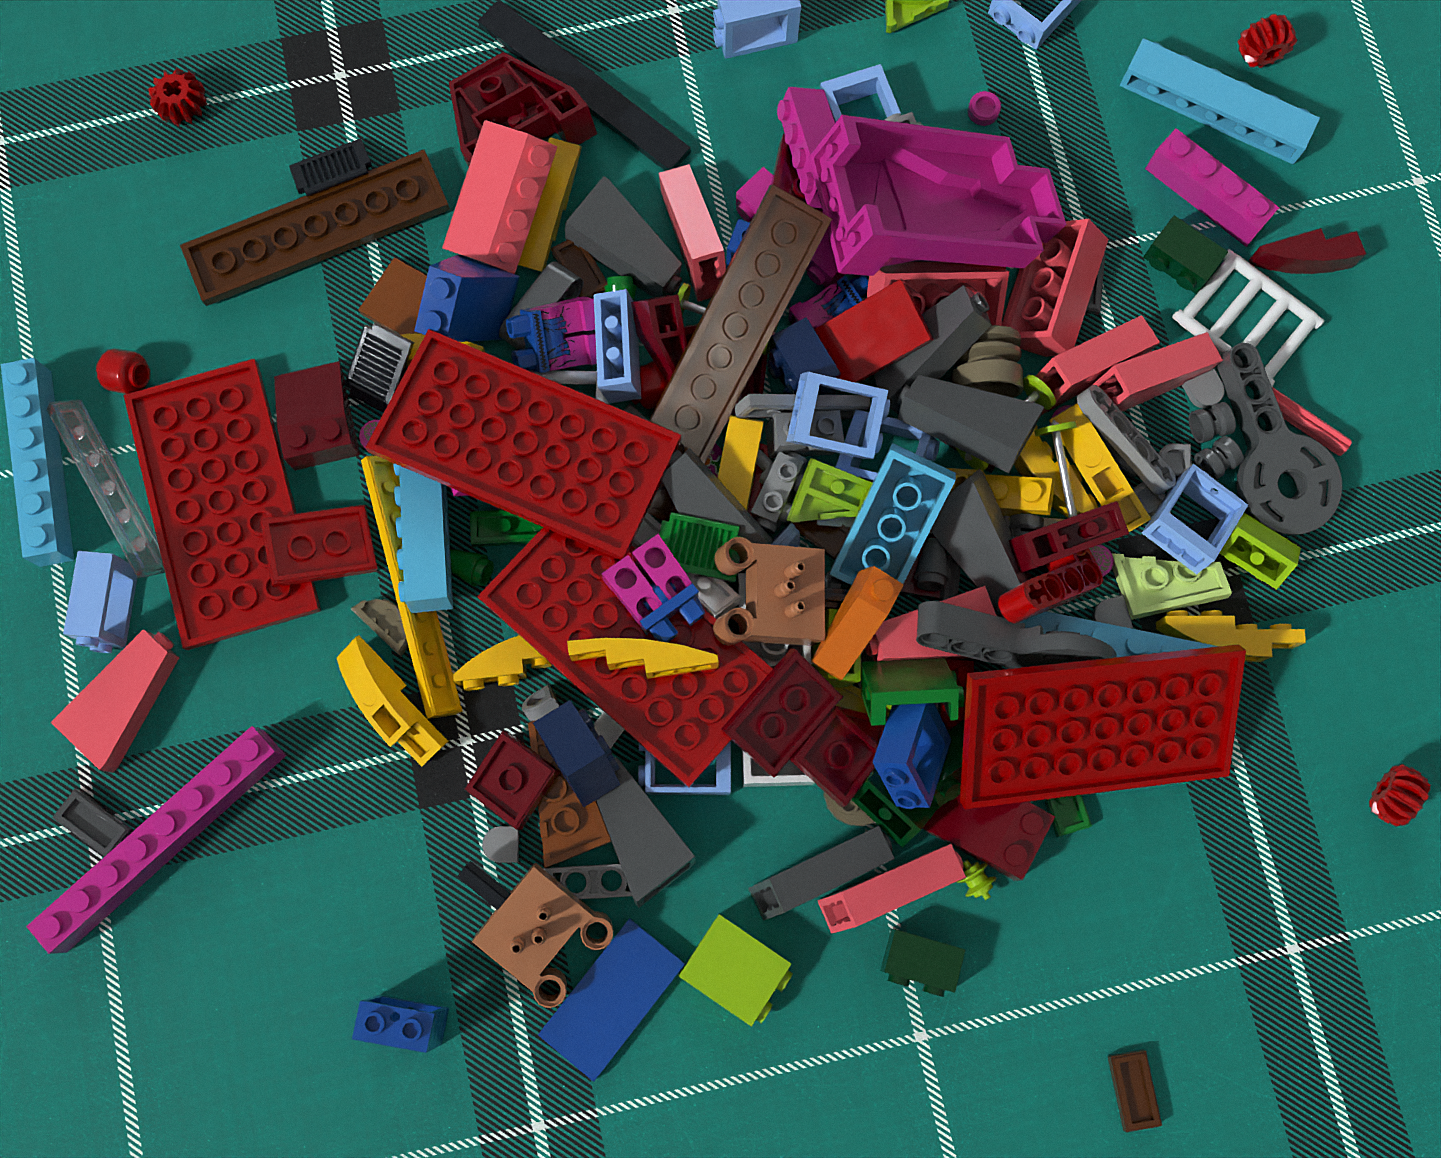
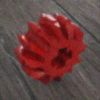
(1267, 40)
(177, 96)
(1399, 795)

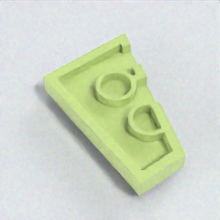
(1165, 585)

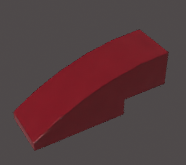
(1310, 253)

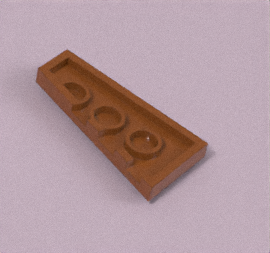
(564, 823)

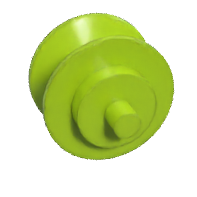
(977, 880)

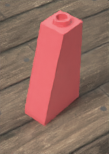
(693, 230)
(1084, 364)
(1158, 371)
(898, 635)
(117, 701)
(892, 889)

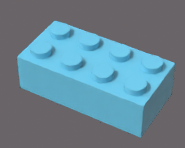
(894, 516)

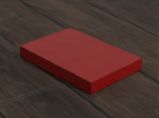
(875, 333)
(318, 545)

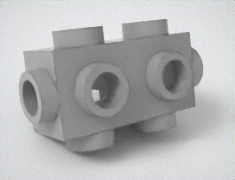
(779, 487)

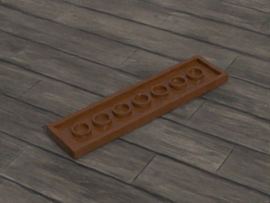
(314, 228)

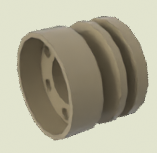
(992, 363)

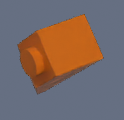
(857, 620)

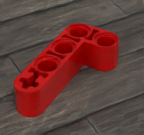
(1063, 583)

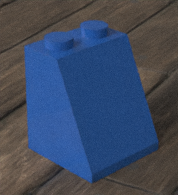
(466, 299)

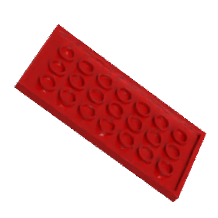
(524, 444)
(208, 481)
(558, 596)
(1099, 725)

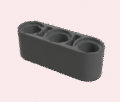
(551, 286)

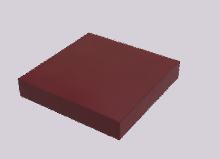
(837, 756)
(512, 780)

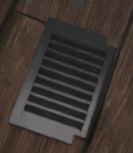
(331, 168)
(378, 365)

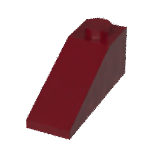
(1068, 536)

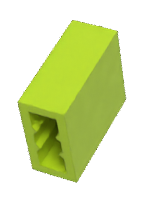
(736, 971)

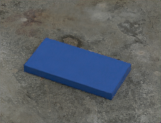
(611, 999)

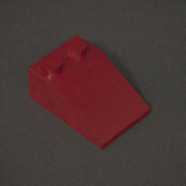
(314, 416)
(994, 835)

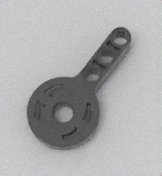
(1278, 453)
(1000, 641)

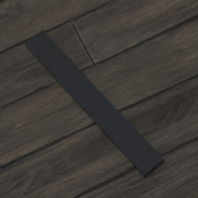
(602, 99)

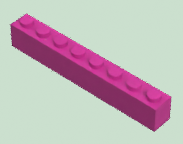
(155, 841)

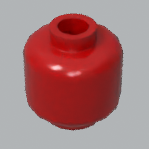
(122, 371)
(652, 385)

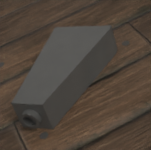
(623, 240)
(954, 326)
(970, 419)
(703, 495)
(979, 537)
(642, 839)
(822, 873)

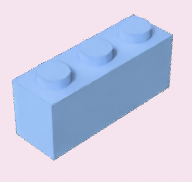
(616, 347)

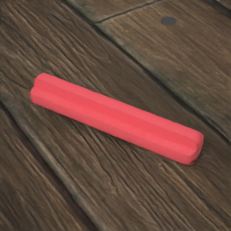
(1312, 425)

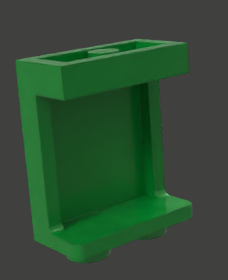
(909, 683)

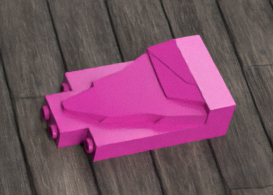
(930, 196)

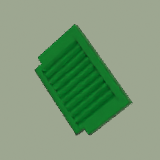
(695, 542)

